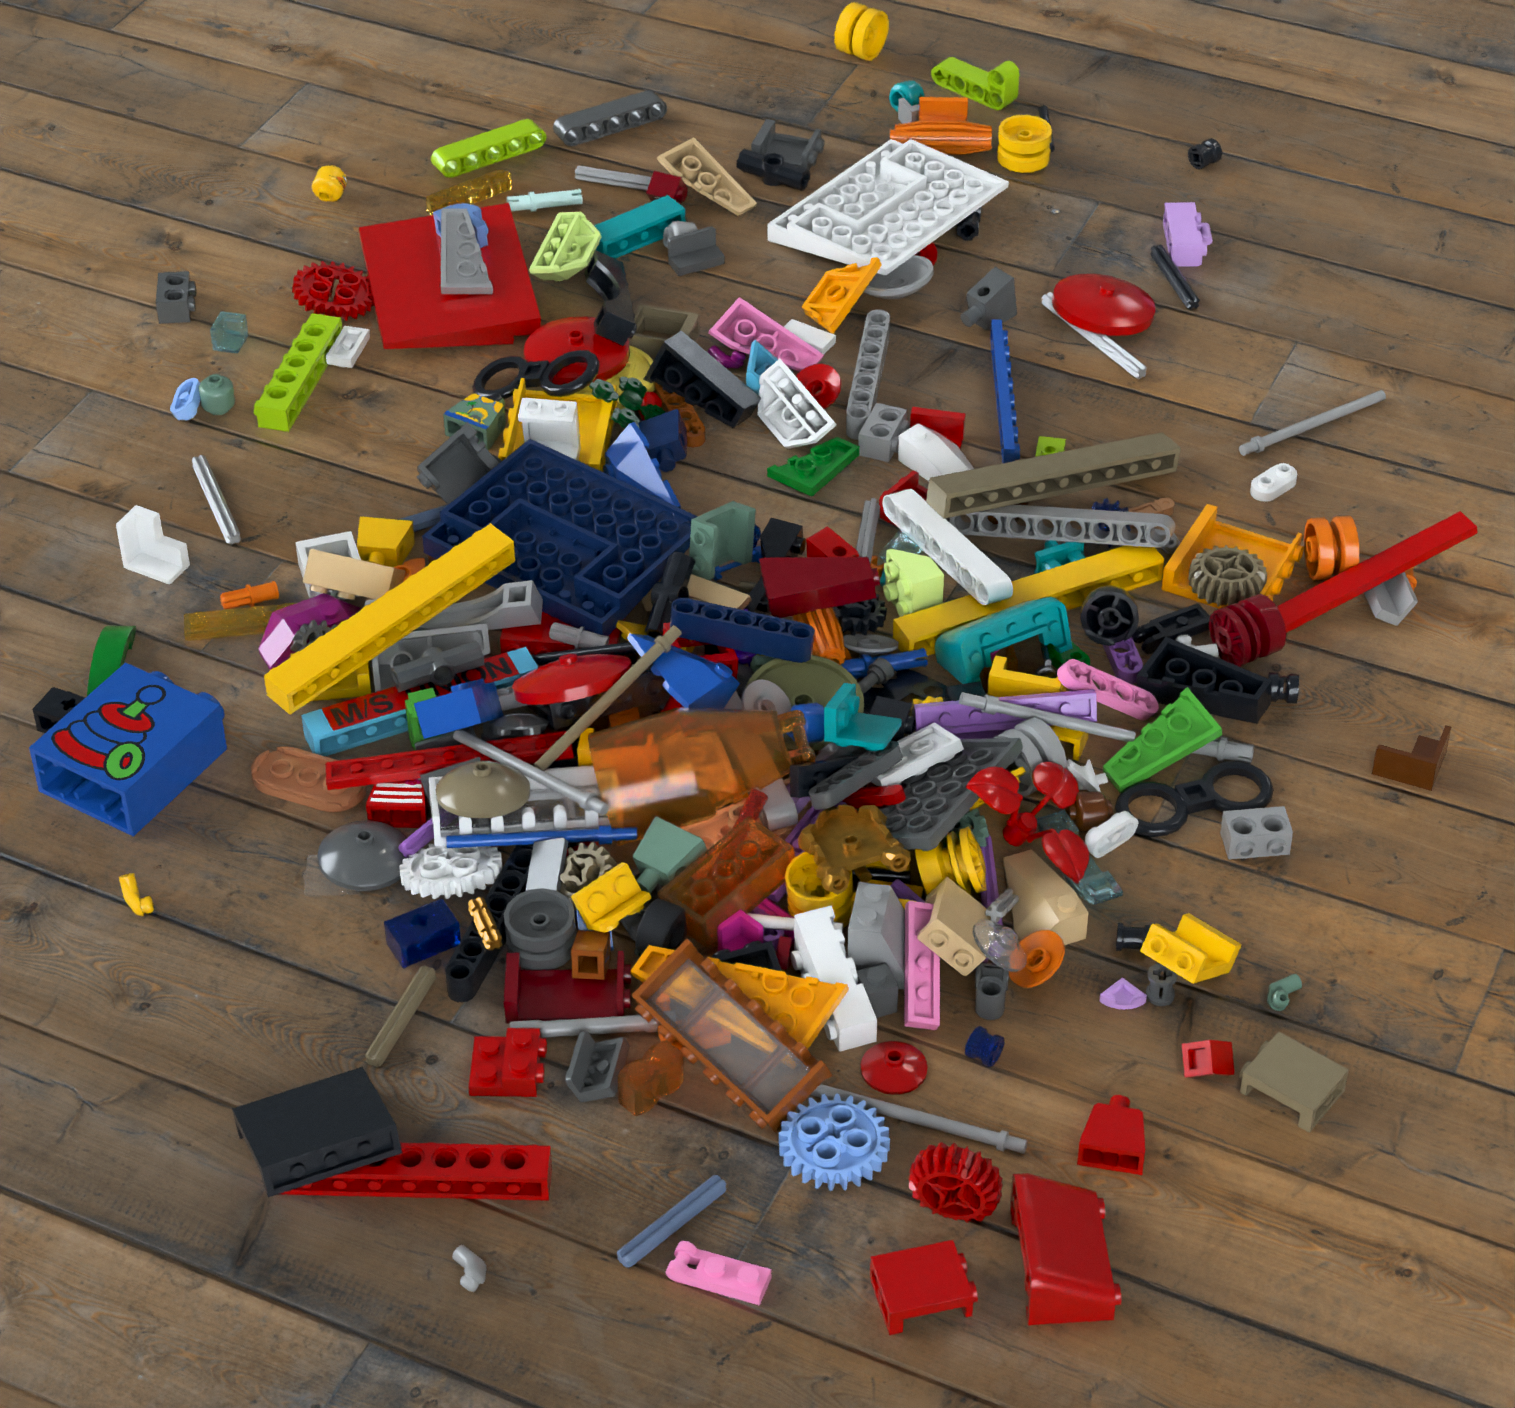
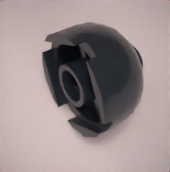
(1109, 615)

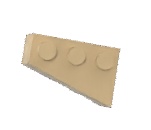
(349, 576)

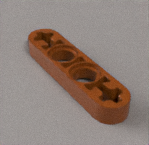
(697, 436)

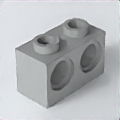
(881, 431)
(1256, 832)

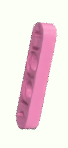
(1136, 702)

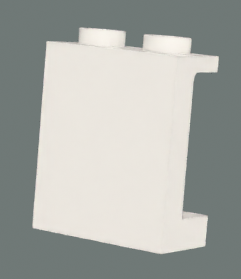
(551, 424)

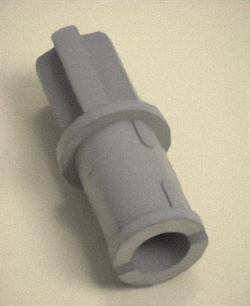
(576, 636)

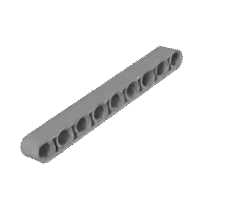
(1062, 528)

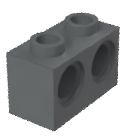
(175, 297)

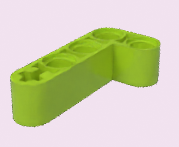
(992, 88)

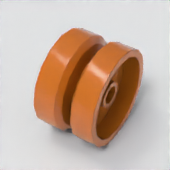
(1330, 546)

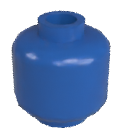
(814, 721)

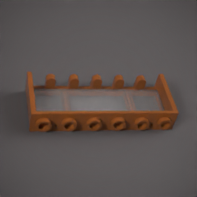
(729, 1036)

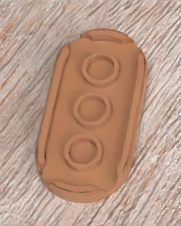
(301, 779)

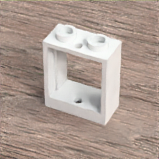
(338, 544)

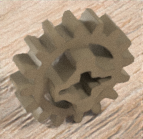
(584, 867)

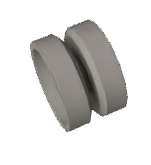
(1039, 746)

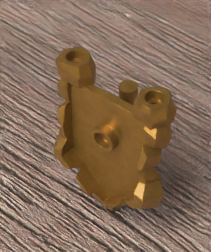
(850, 841)

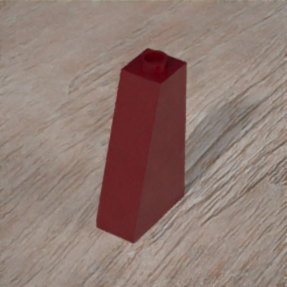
(815, 583)

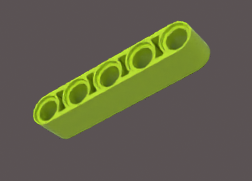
(488, 148)

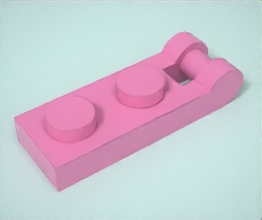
(719, 1274)

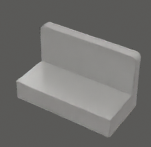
(1392, 599)

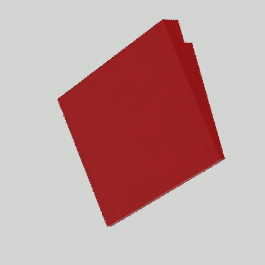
(406, 286)

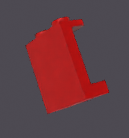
(921, 1283)

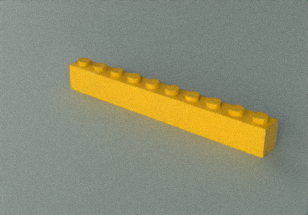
(1070, 584)
(389, 619)

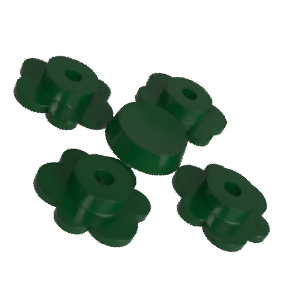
(630, 399)

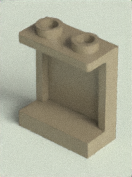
(1295, 1078)

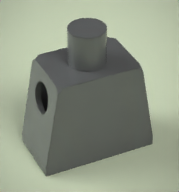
(991, 299)

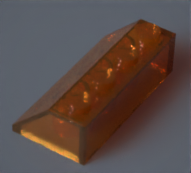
(729, 877)

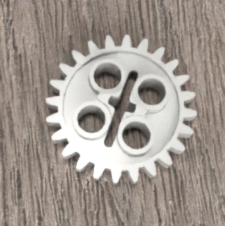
(450, 870)

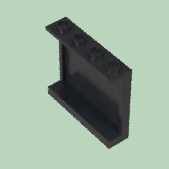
(642, 691)
(317, 1131)

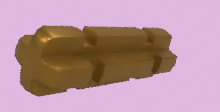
(485, 923)

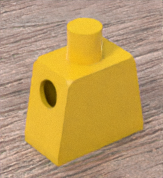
(385, 540)

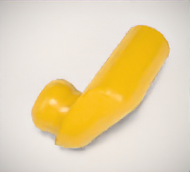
(132, 897)

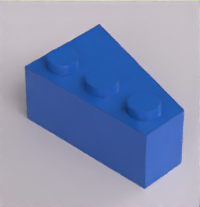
(464, 707)

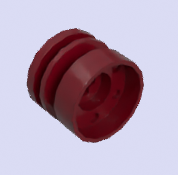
(1247, 630)

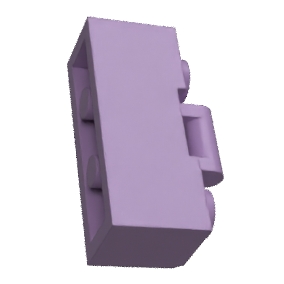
(1185, 234)

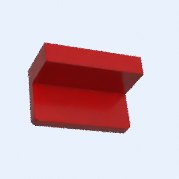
(944, 422)

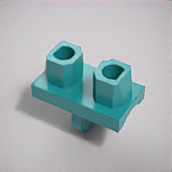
(1058, 555)

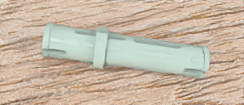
(544, 200)

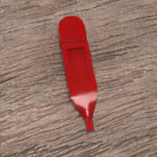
(876, 796)

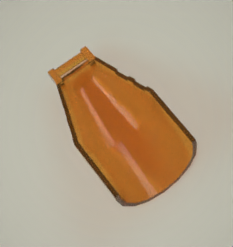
(691, 762)

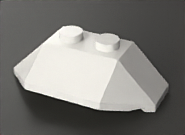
(790, 408)

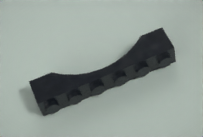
(609, 280)
(777, 540)

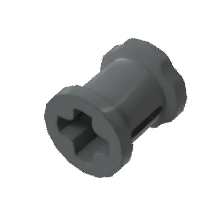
(1153, 988)

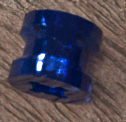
(984, 1046)

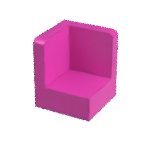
(738, 931)

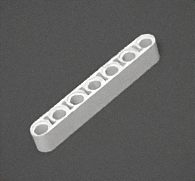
(948, 547)

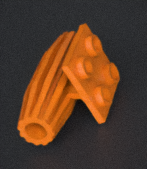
(945, 127)
(827, 636)

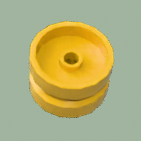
(861, 31)
(1024, 143)

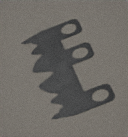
(905, 684)

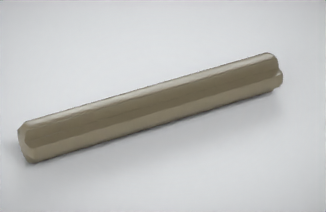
(400, 1016)

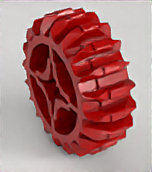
(955, 1182)

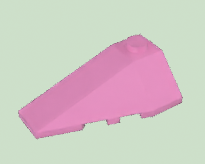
(745, 323)

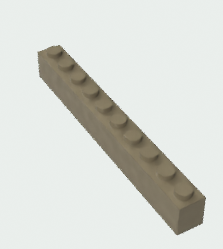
(1052, 475)

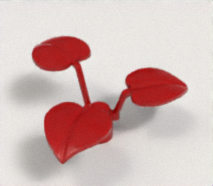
(999, 791)

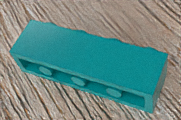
(638, 227)

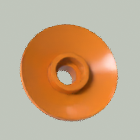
(1044, 956)

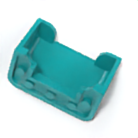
(968, 647)

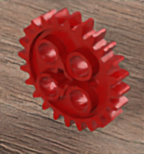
(315, 287)

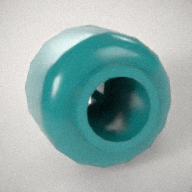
(909, 90)

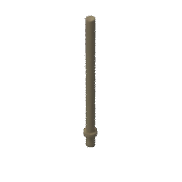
(661, 645)

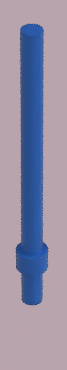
(603, 835)

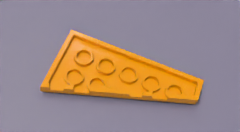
(793, 1001)

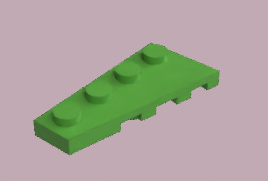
(1173, 735)

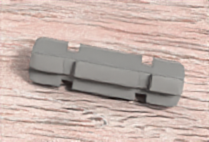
(1002, 905)

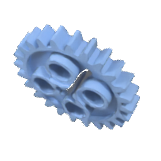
(834, 1142)

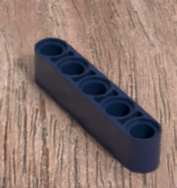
(743, 630)

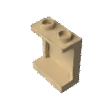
(951, 926)

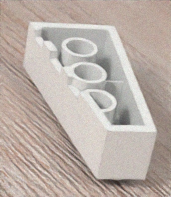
(822, 955)

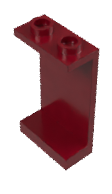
(558, 996)

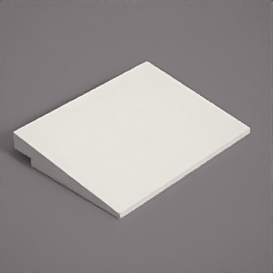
(886, 206)

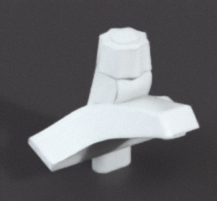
(1086, 777)

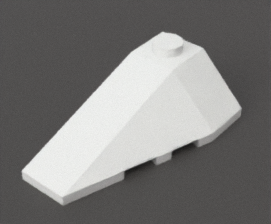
(930, 453)

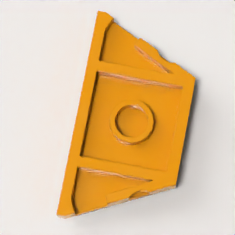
(838, 293)

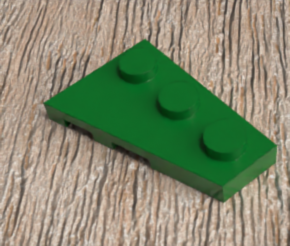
(817, 468)

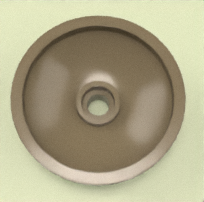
(483, 790)

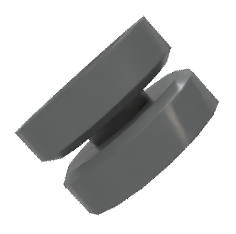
(540, 928)

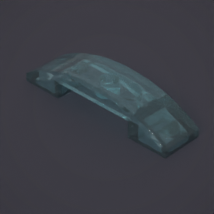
(1095, 885)

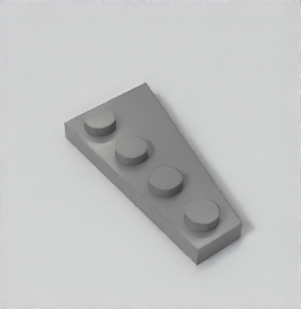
(461, 256)

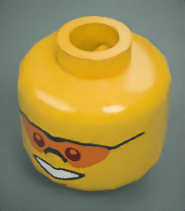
(329, 183)

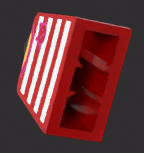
(398, 804)

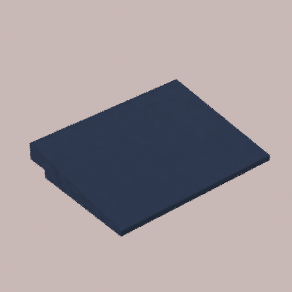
(575, 534)

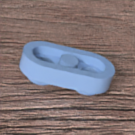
(186, 400)

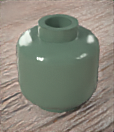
(216, 394)

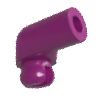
(734, 361)

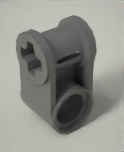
(991, 990)

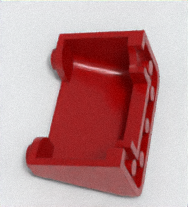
(1063, 1251)

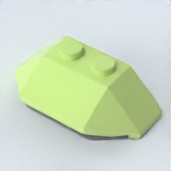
(566, 247)

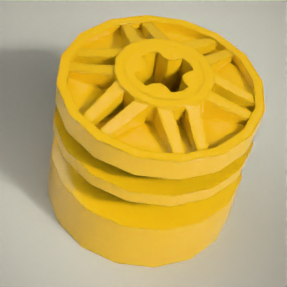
(958, 861)
(808, 894)

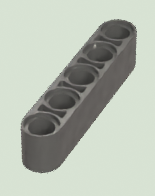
(609, 118)

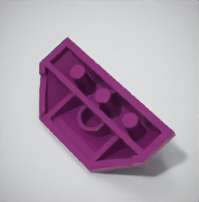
(288, 620)

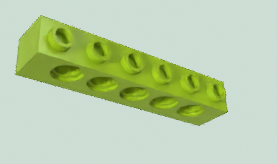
(297, 373)

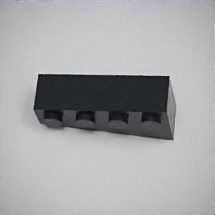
(700, 379)
(1217, 684)

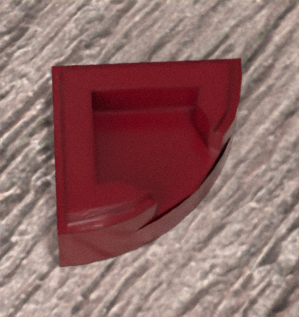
(784, 948)

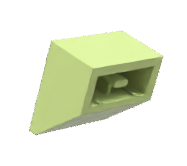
(912, 581)

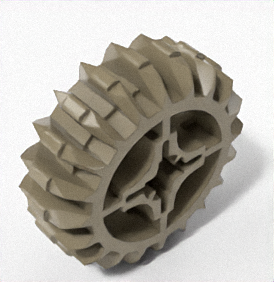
(1226, 575)

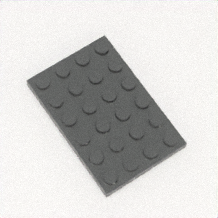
(940, 794)

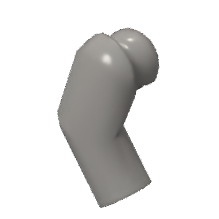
(473, 1267)

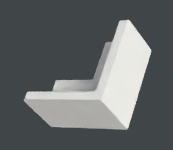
(147, 549)

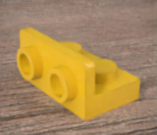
(610, 899)

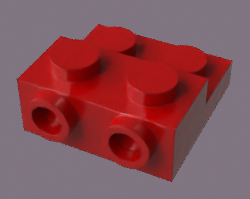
(508, 1064)

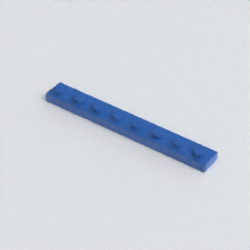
(1004, 392)

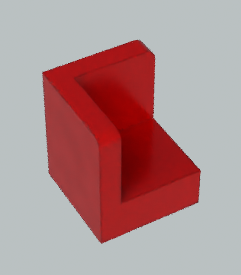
(1208, 1058)

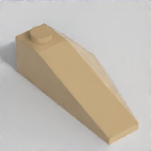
(706, 176)
(710, 592)
(1044, 899)

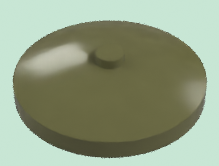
(808, 683)

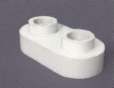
(1273, 482)
(1111, 834)

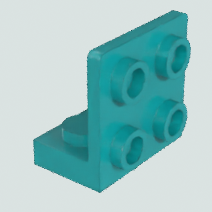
(848, 727)

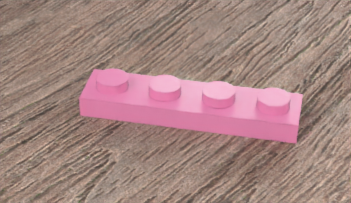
(921, 971)

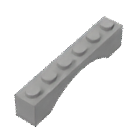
(506, 607)

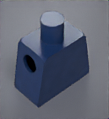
(666, 438)

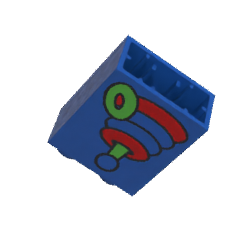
(129, 748)

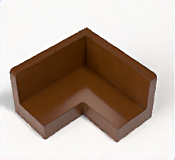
(1413, 768)

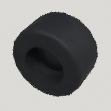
(661, 926)

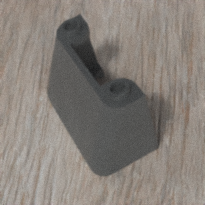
(456, 464)

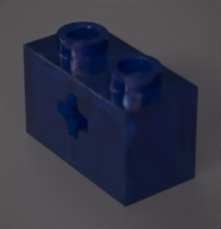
(422, 933)

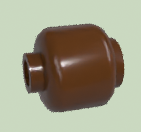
(1090, 810)

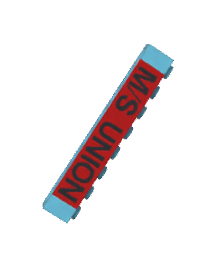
(384, 711)

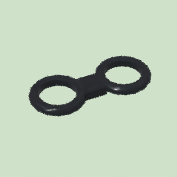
(538, 374)
(1195, 796)

